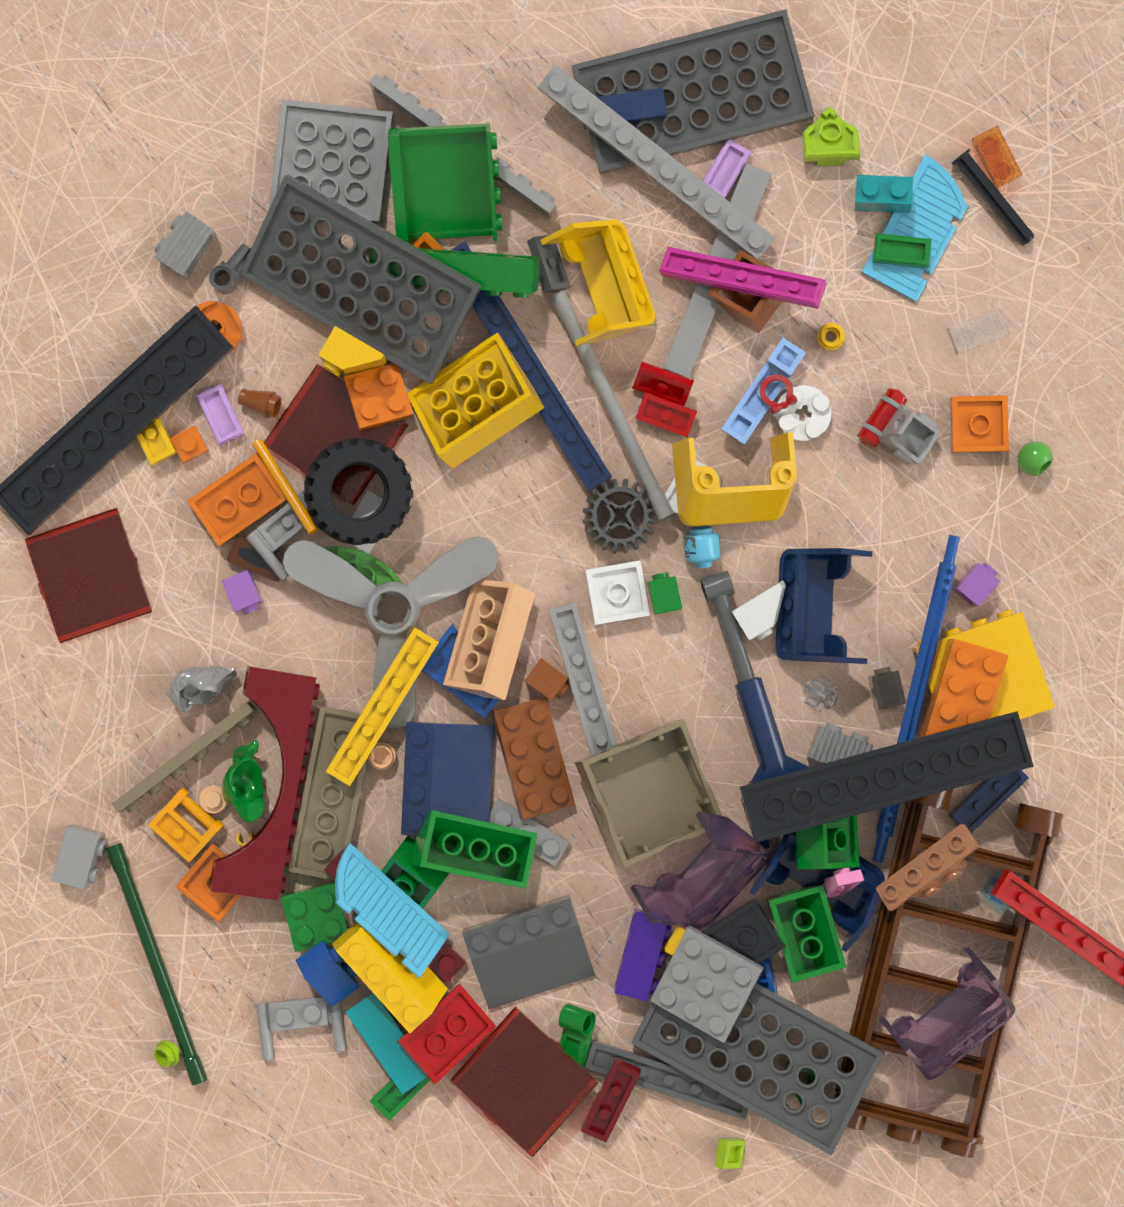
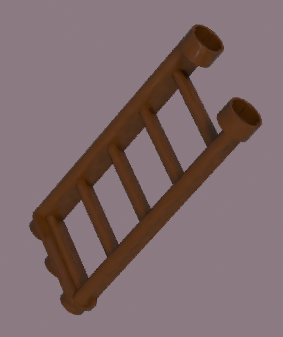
(905, 1123)

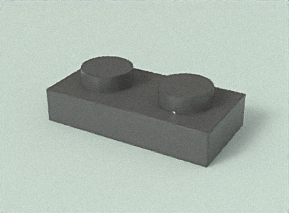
(551, 268)

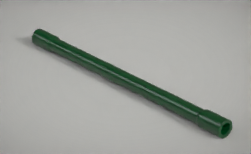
(191, 1059)

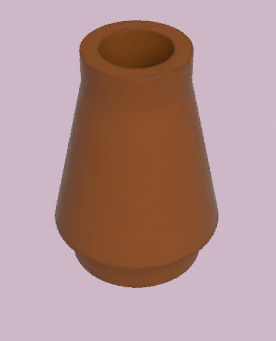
(262, 402)

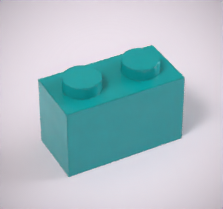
(883, 193)

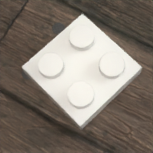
(617, 592)

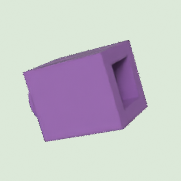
(977, 584)
(243, 592)

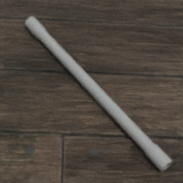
(656, 495)

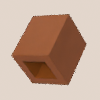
(547, 680)

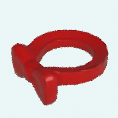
(774, 406)

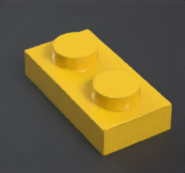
(157, 443)

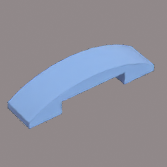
(751, 406)

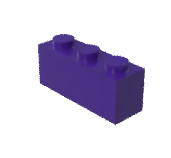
(641, 957)

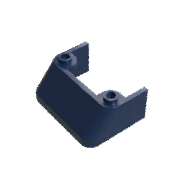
(807, 604)
(850, 910)

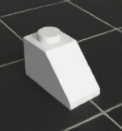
(761, 612)

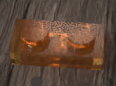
(996, 157)

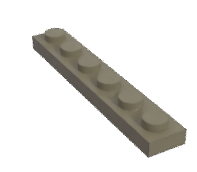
(194, 751)

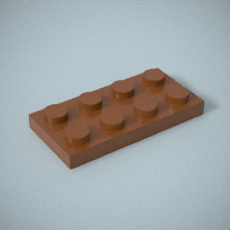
(533, 758)

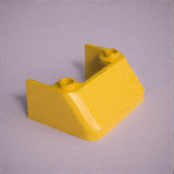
(610, 275)
(705, 503)

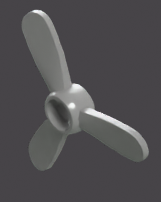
(339, 580)

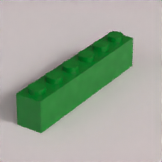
(492, 270)

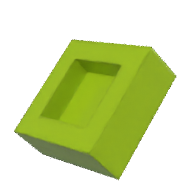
(730, 1153)

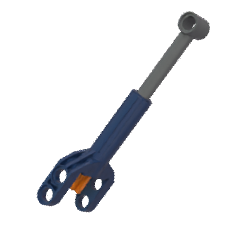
(750, 689)

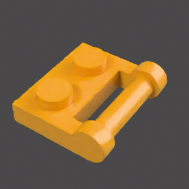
(179, 832)

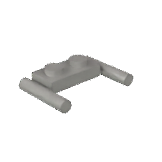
(274, 533)
(297, 1015)

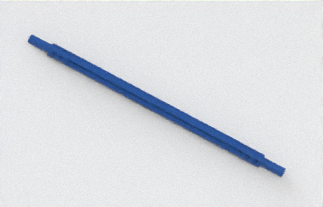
(920, 678)

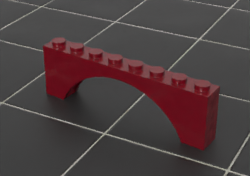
(260, 863)

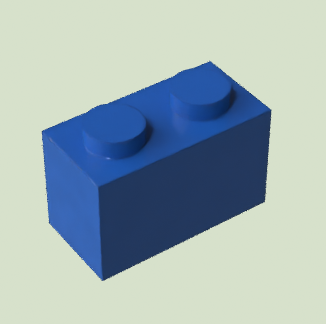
(327, 973)

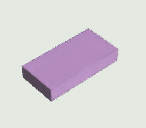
(727, 167)
(220, 414)

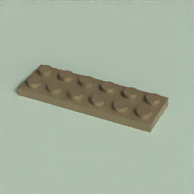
(327, 803)

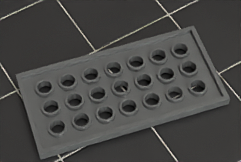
(695, 47)
(389, 248)
(749, 1092)

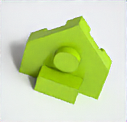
(830, 140)

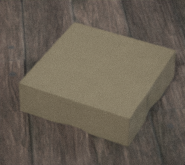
(648, 792)

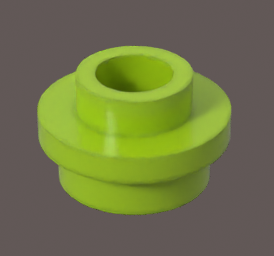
(166, 1054)

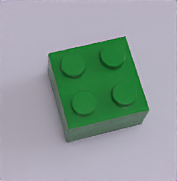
(314, 916)

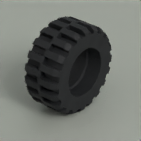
(396, 491)

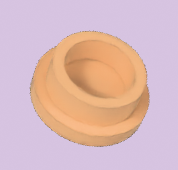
(382, 756)
(212, 799)

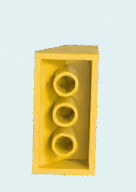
(398, 988)

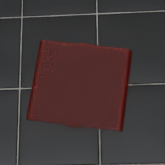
(319, 418)
(88, 575)
(524, 1081)

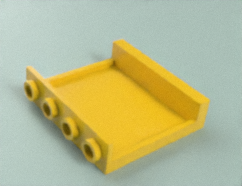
(1023, 680)

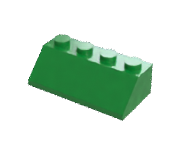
(475, 849)

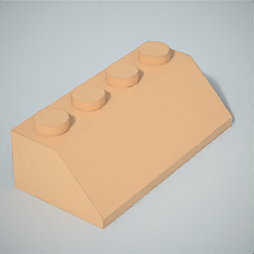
(489, 639)

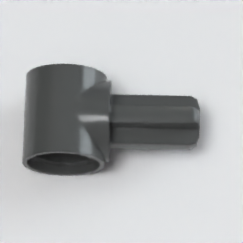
(232, 267)

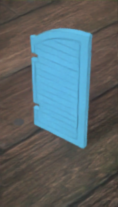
(934, 204)
(387, 911)

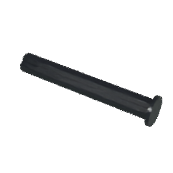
(993, 198)

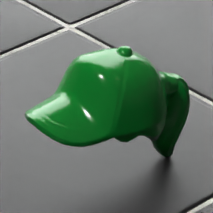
(243, 783)

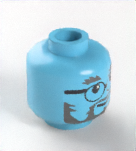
(702, 546)

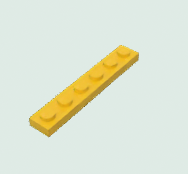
(381, 706)

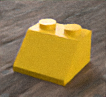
(348, 355)

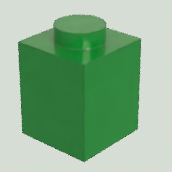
(664, 593)

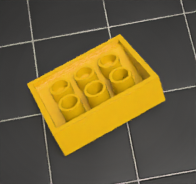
(474, 401)

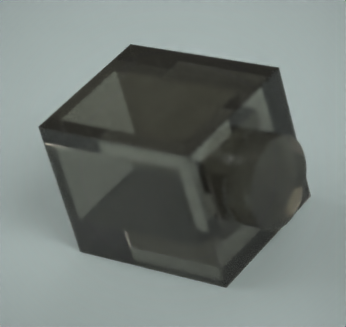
(886, 688)

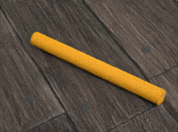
(285, 486)

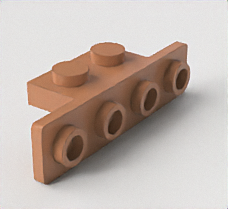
(930, 869)

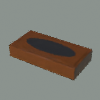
(246, 556)

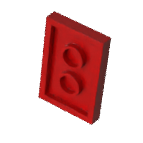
(447, 1034)

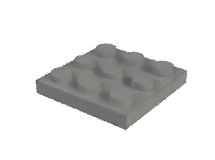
(706, 984)

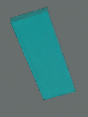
(381, 1033)

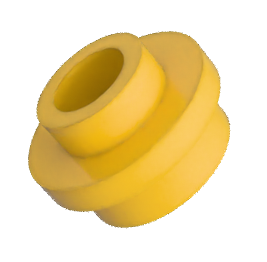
(836, 330)

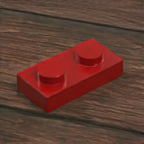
(662, 383)
(666, 414)

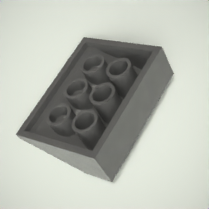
(528, 952)

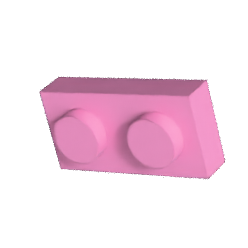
(842, 882)

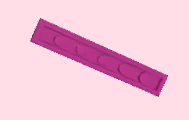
(743, 277)

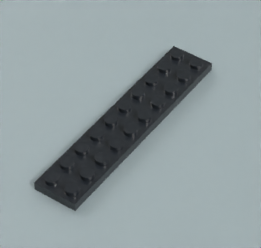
(113, 420)
(886, 776)

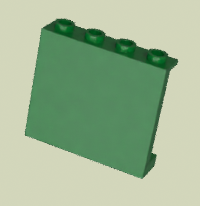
(444, 181)

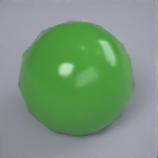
(1034, 458)

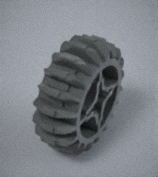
(637, 498)

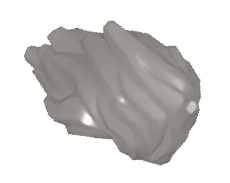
(199, 685)

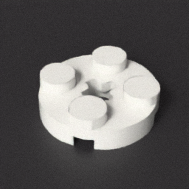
(811, 427)

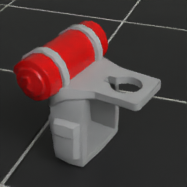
(902, 430)

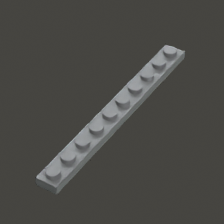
(655, 162)

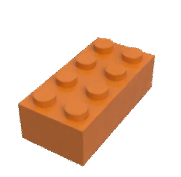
(964, 687)

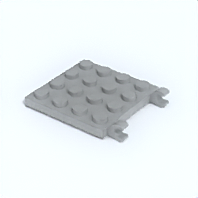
(335, 153)

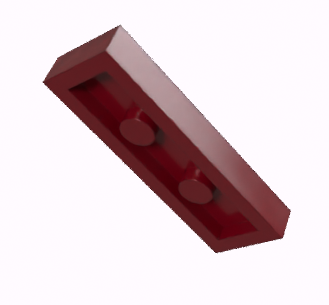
(610, 1099)

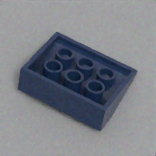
(446, 772)

